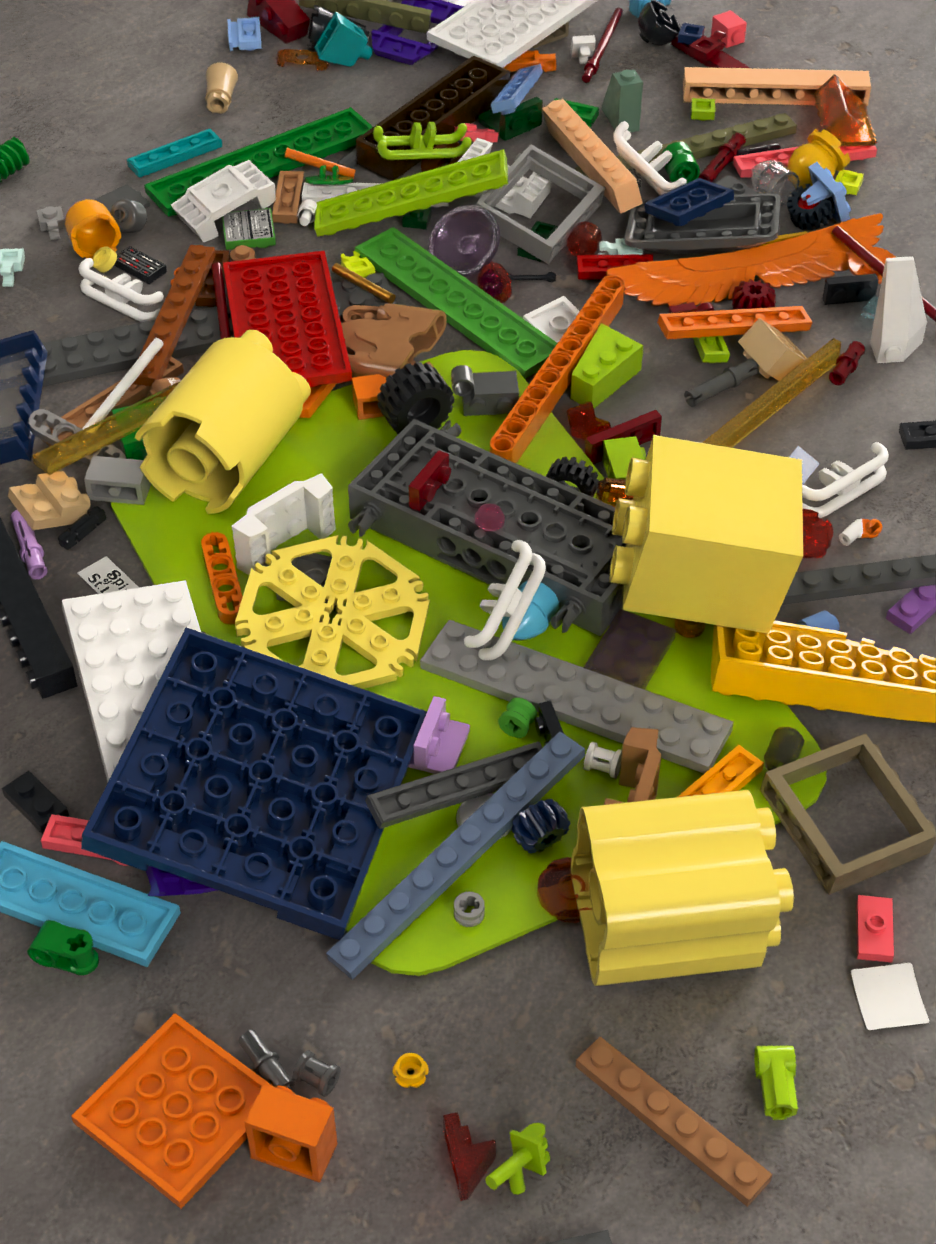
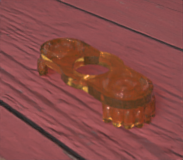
(290, 55)

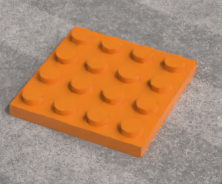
(173, 1109)

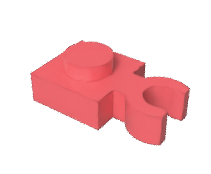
(474, 133)

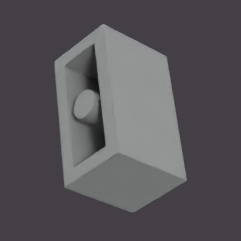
(116, 480)

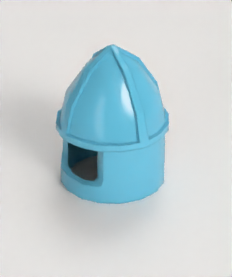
(538, 615)

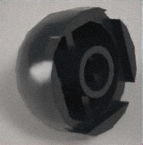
(657, 25)

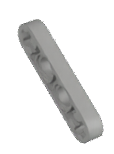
(44, 433)

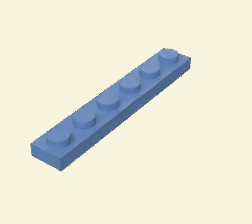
(516, 89)

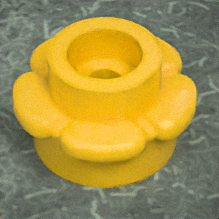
(408, 1062)

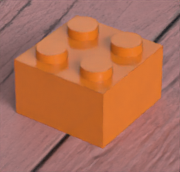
(291, 1132)

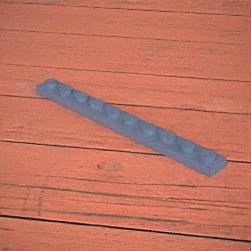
(454, 856)

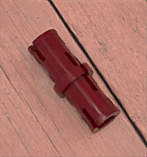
(847, 363)

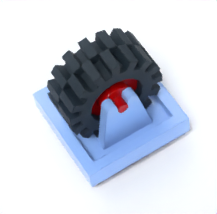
(818, 202)

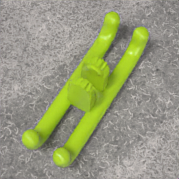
(422, 145)

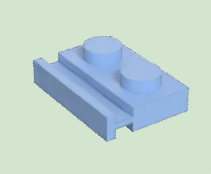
(244, 34)

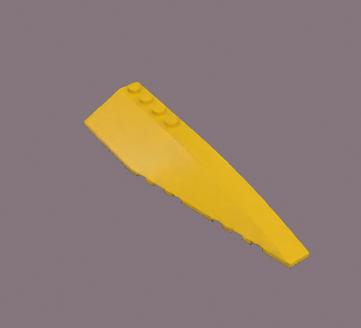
(823, 672)

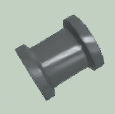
(308, 1063)

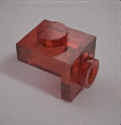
(583, 421)

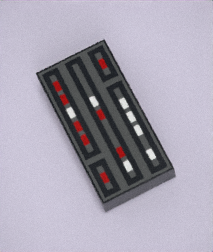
(140, 265)

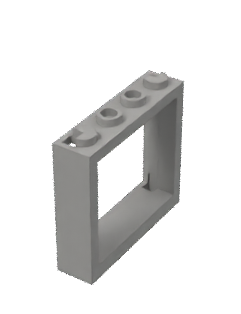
(558, 173)

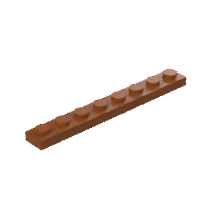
(176, 310)

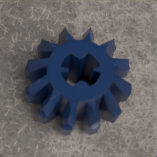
(540, 825)

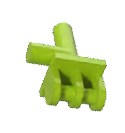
(528, 1152)

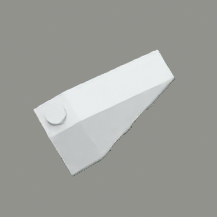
(899, 312)

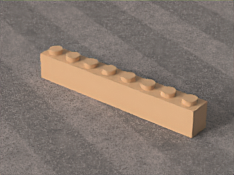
(767, 85)
(592, 155)

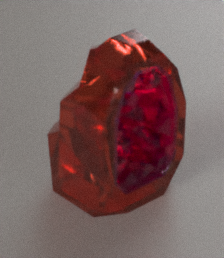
(495, 281)

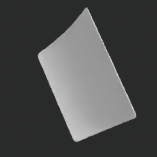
(889, 996)

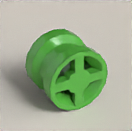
(517, 717)

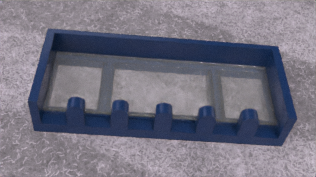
(21, 386)

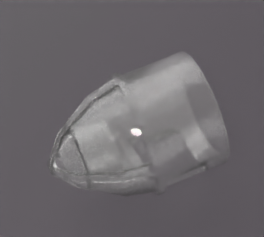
(774, 178)

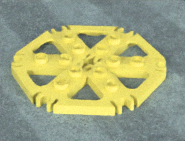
(351, 623)

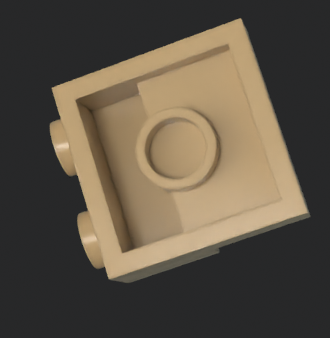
(50, 501)

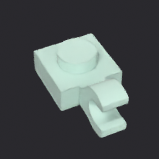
(618, 248)
(10, 261)

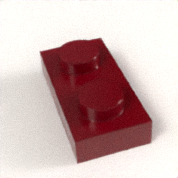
(428, 481)

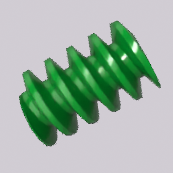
(12, 157)

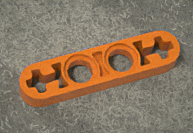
(222, 577)

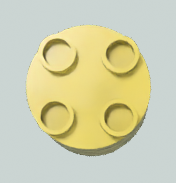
(222, 421)

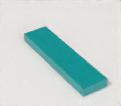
(174, 152)

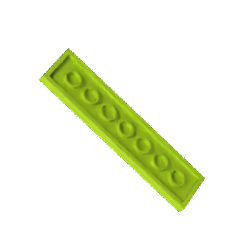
(411, 193)

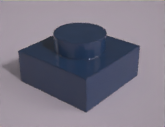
(690, 33)

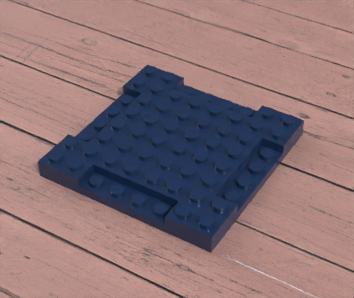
(256, 781)

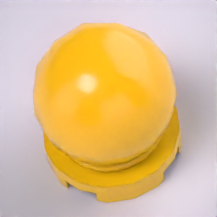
(821, 148)

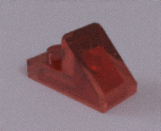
(467, 1159)

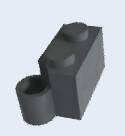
(486, 391)

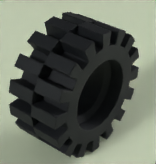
(575, 473)

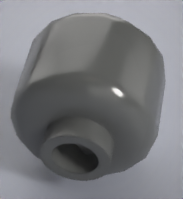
(129, 215)

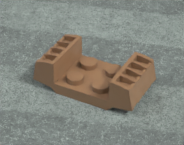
(639, 765)

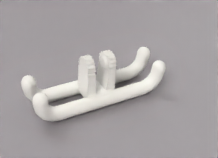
(647, 170)
(118, 292)
(846, 482)
(510, 603)

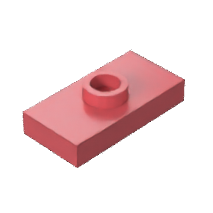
(874, 928)

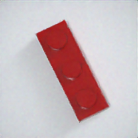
(596, 266)

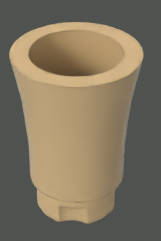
(220, 86)

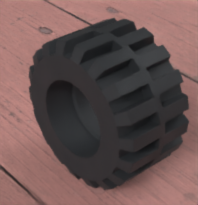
(415, 394)

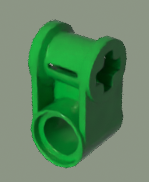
(64, 948)

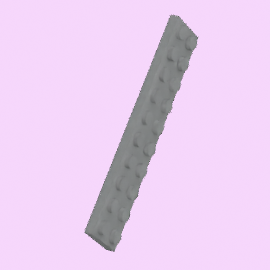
(580, 696)

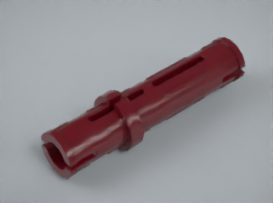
(734, 144)

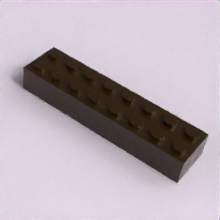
(447, 103)

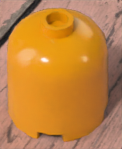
(91, 228)

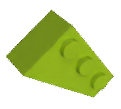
(605, 366)

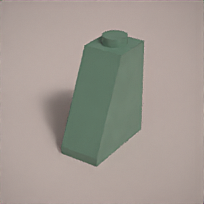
(624, 99)

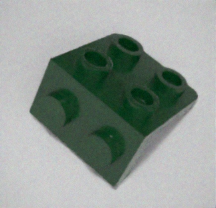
(524, 118)

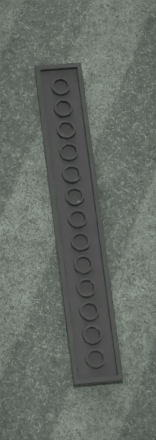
(121, 347)

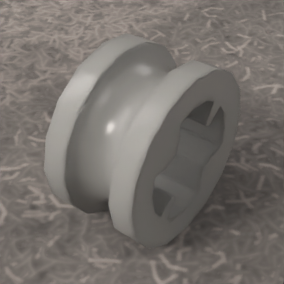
(462, 902)

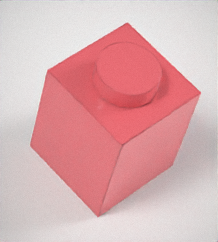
(731, 25)

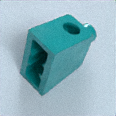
(343, 42)

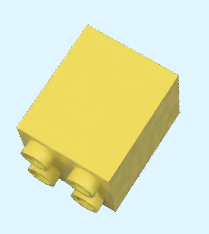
(709, 534)

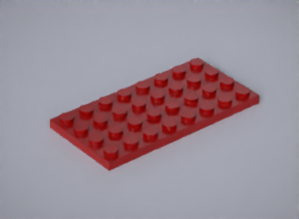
(295, 309)

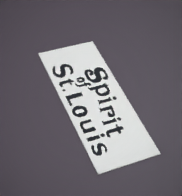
(106, 577)

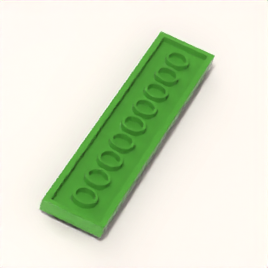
(464, 303)

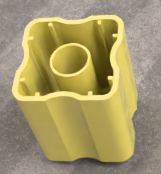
(678, 886)

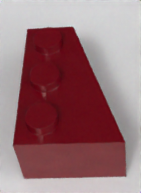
(280, 18)

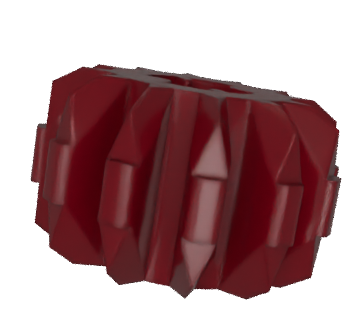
(753, 295)

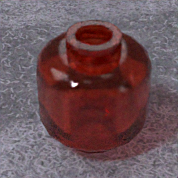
(584, 239)

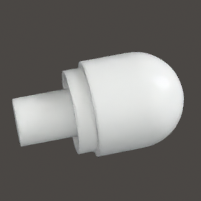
(306, 212)

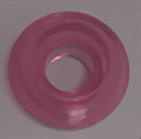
(489, 517)

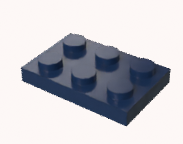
(689, 201)

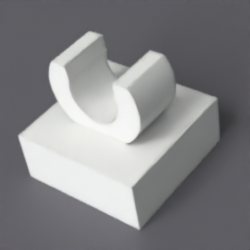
(582, 47)

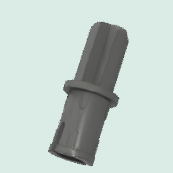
(265, 1062)

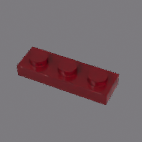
(642, 427)

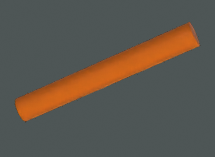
(318, 162)

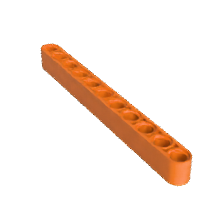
(556, 372)

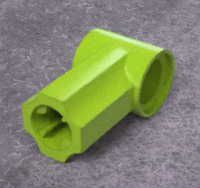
(777, 1071)

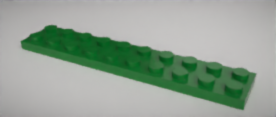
(316, 138)

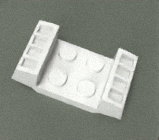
(222, 194)
(524, 196)
(281, 517)

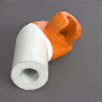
(860, 529)

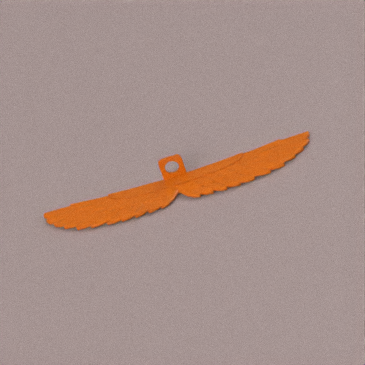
(778, 263)

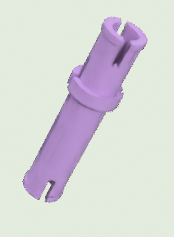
(31, 551)

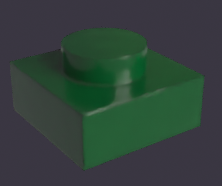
(417, 219)

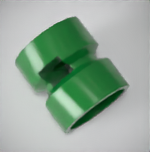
(682, 163)

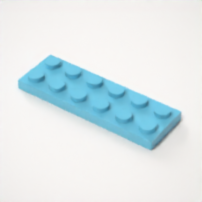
(115, 915)

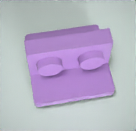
(439, 740)

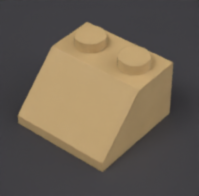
(771, 350)

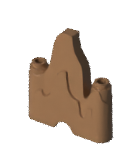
(392, 339)

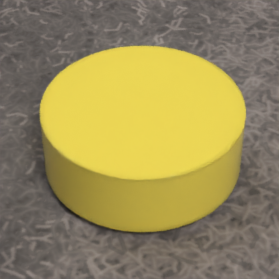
(104, 259)

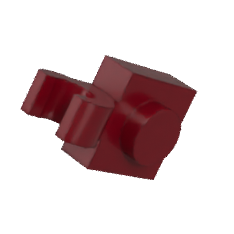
(706, 47)

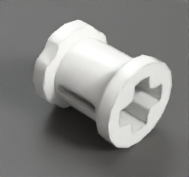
(592, 762)

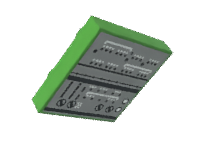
(249, 228)

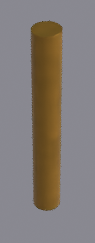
(363, 283)

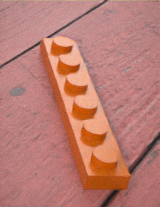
(732, 321)

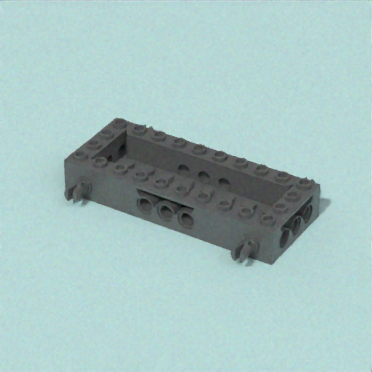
(446, 527)

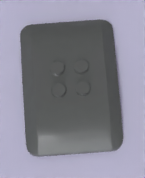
(734, 227)

